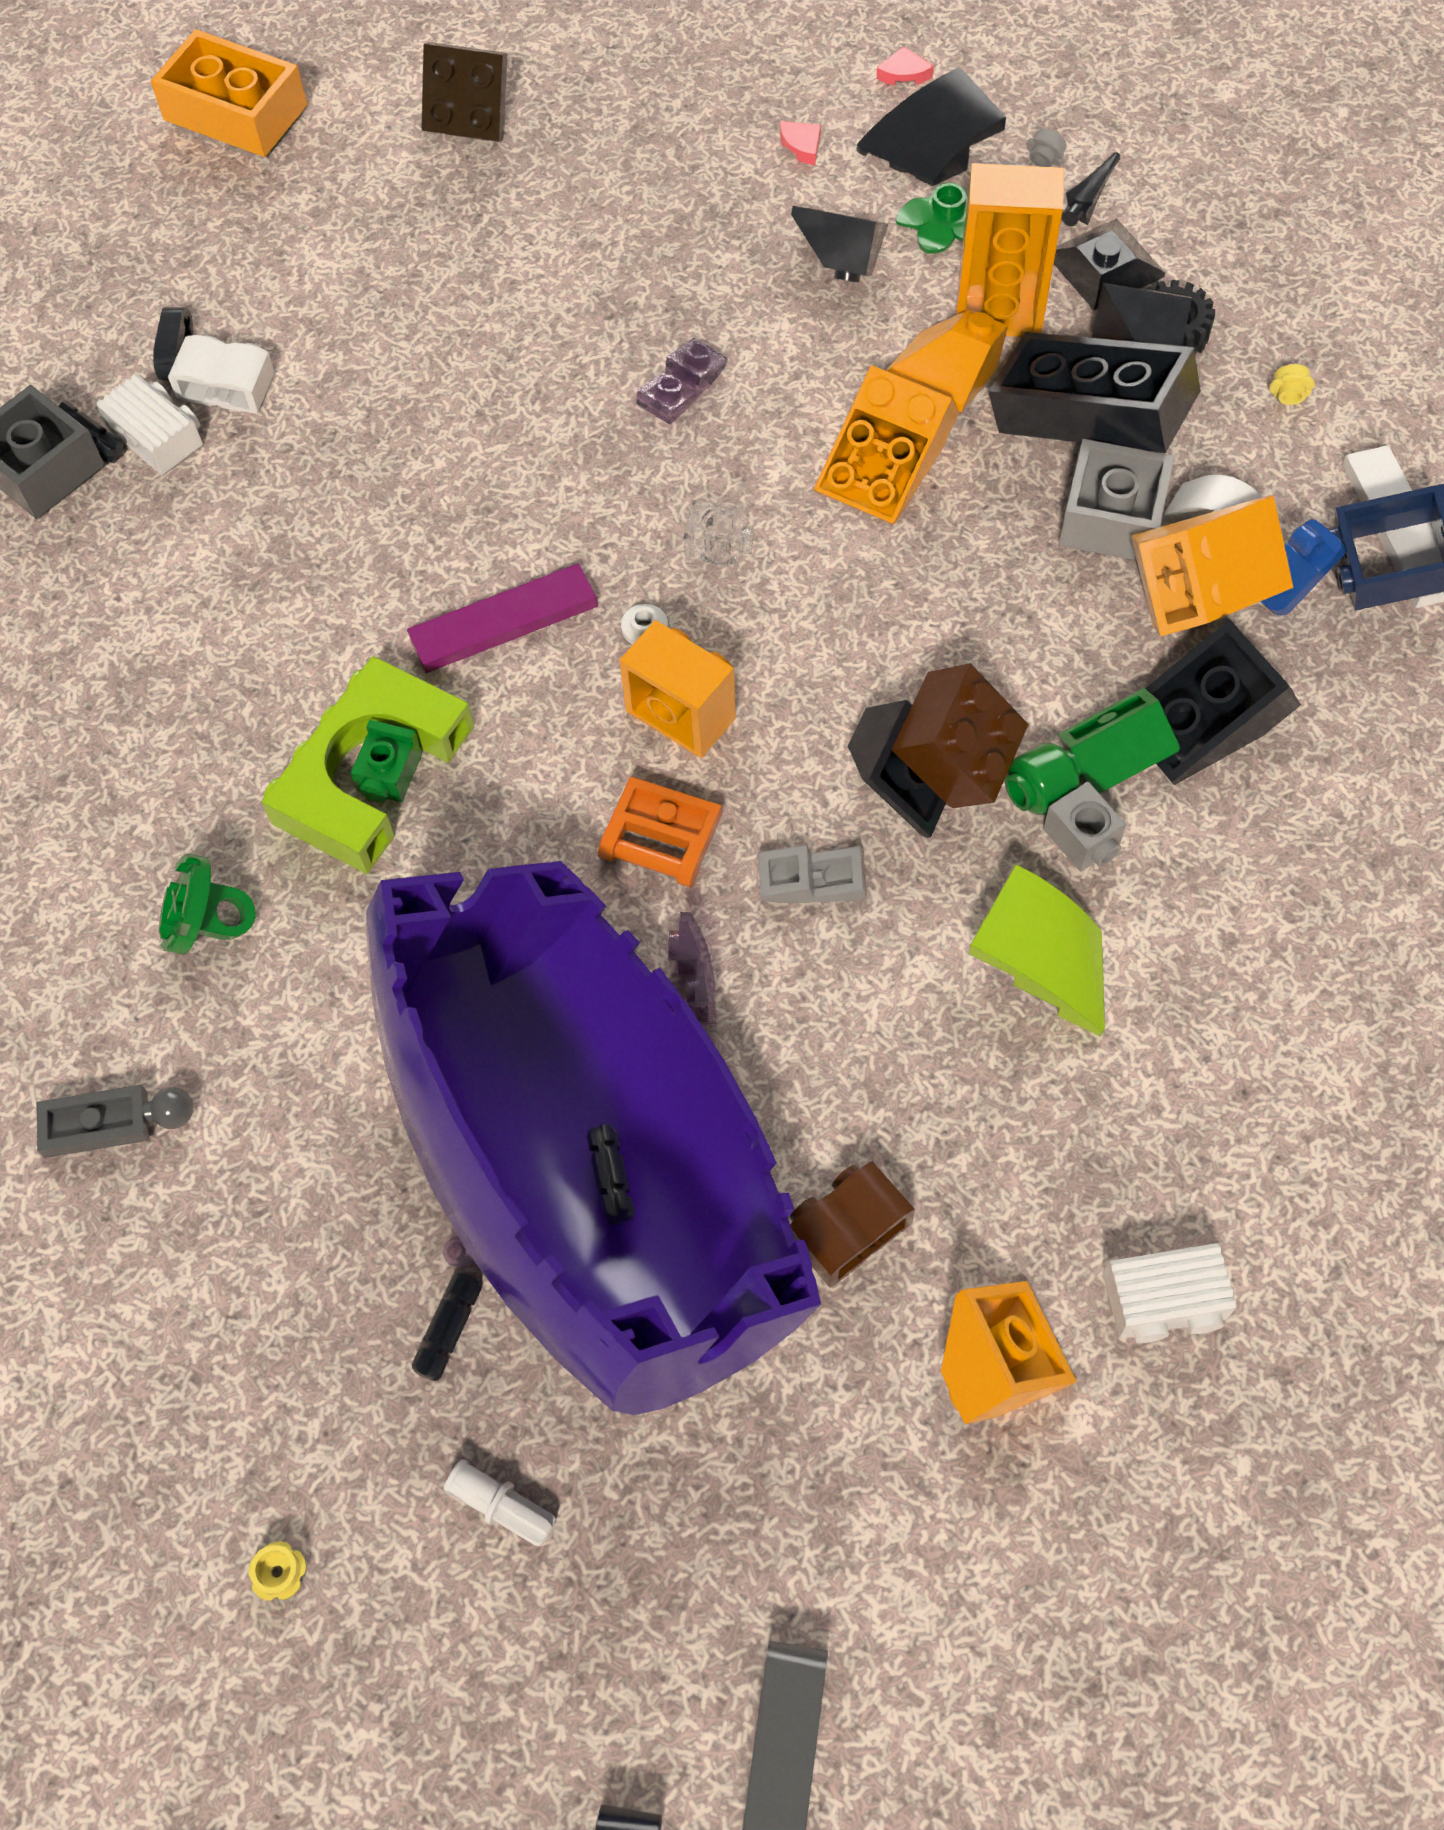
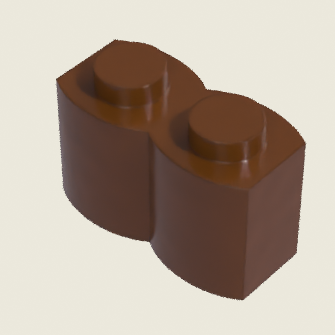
(851, 1221)

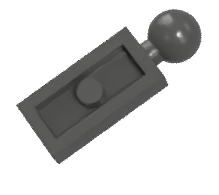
(107, 1118)

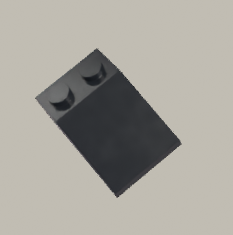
(1219, 701)

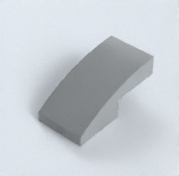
(809, 877)

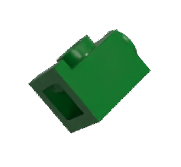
(386, 762)

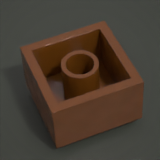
(960, 736)

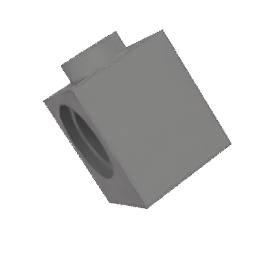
(1085, 809)

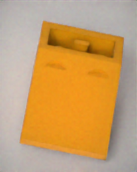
(886, 444)
(1212, 565)

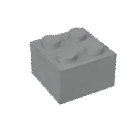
(1113, 497)

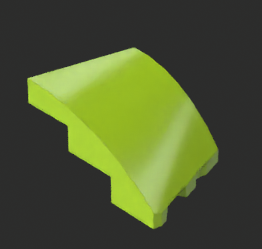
(1046, 947)

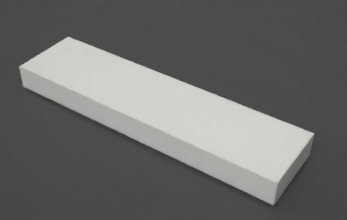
(1378, 475)

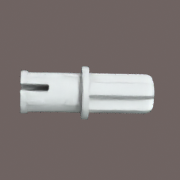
(500, 1503)

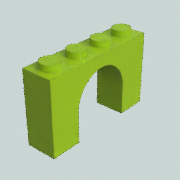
(305, 794)

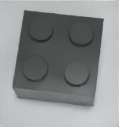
(42, 452)

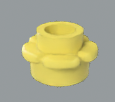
(1292, 384)
(262, 1565)

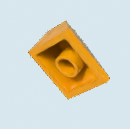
(954, 356)
(1000, 1352)

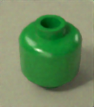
(1042, 777)

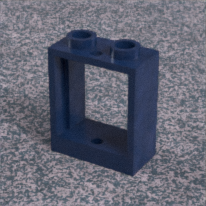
(1382, 516)

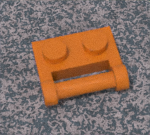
(666, 818)

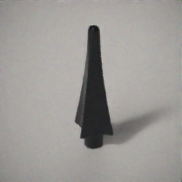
(1085, 195)

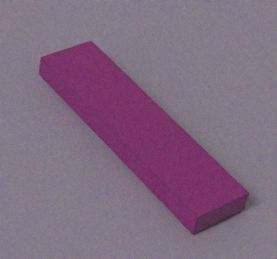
(502, 618)

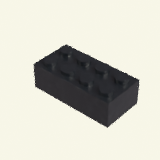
(1096, 390)

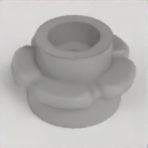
(1046, 148)

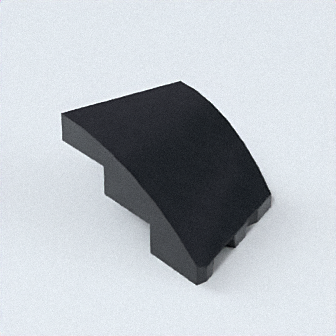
(935, 128)

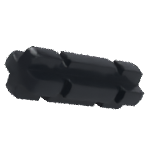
(108, 445)
(610, 1174)
(446, 1326)

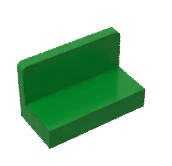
(1121, 740)

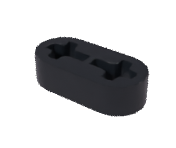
(173, 327)

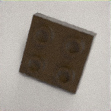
(463, 91)

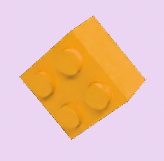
(678, 688)

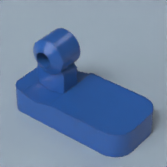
(1310, 556)

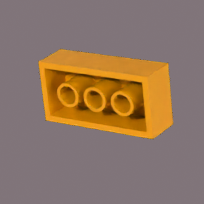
(1010, 243)

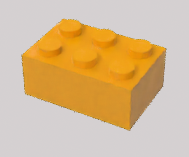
(229, 92)

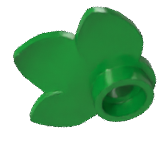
(936, 217)

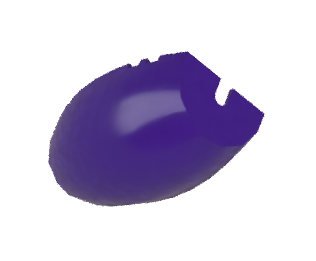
(503, 1047)

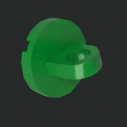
(192, 906)

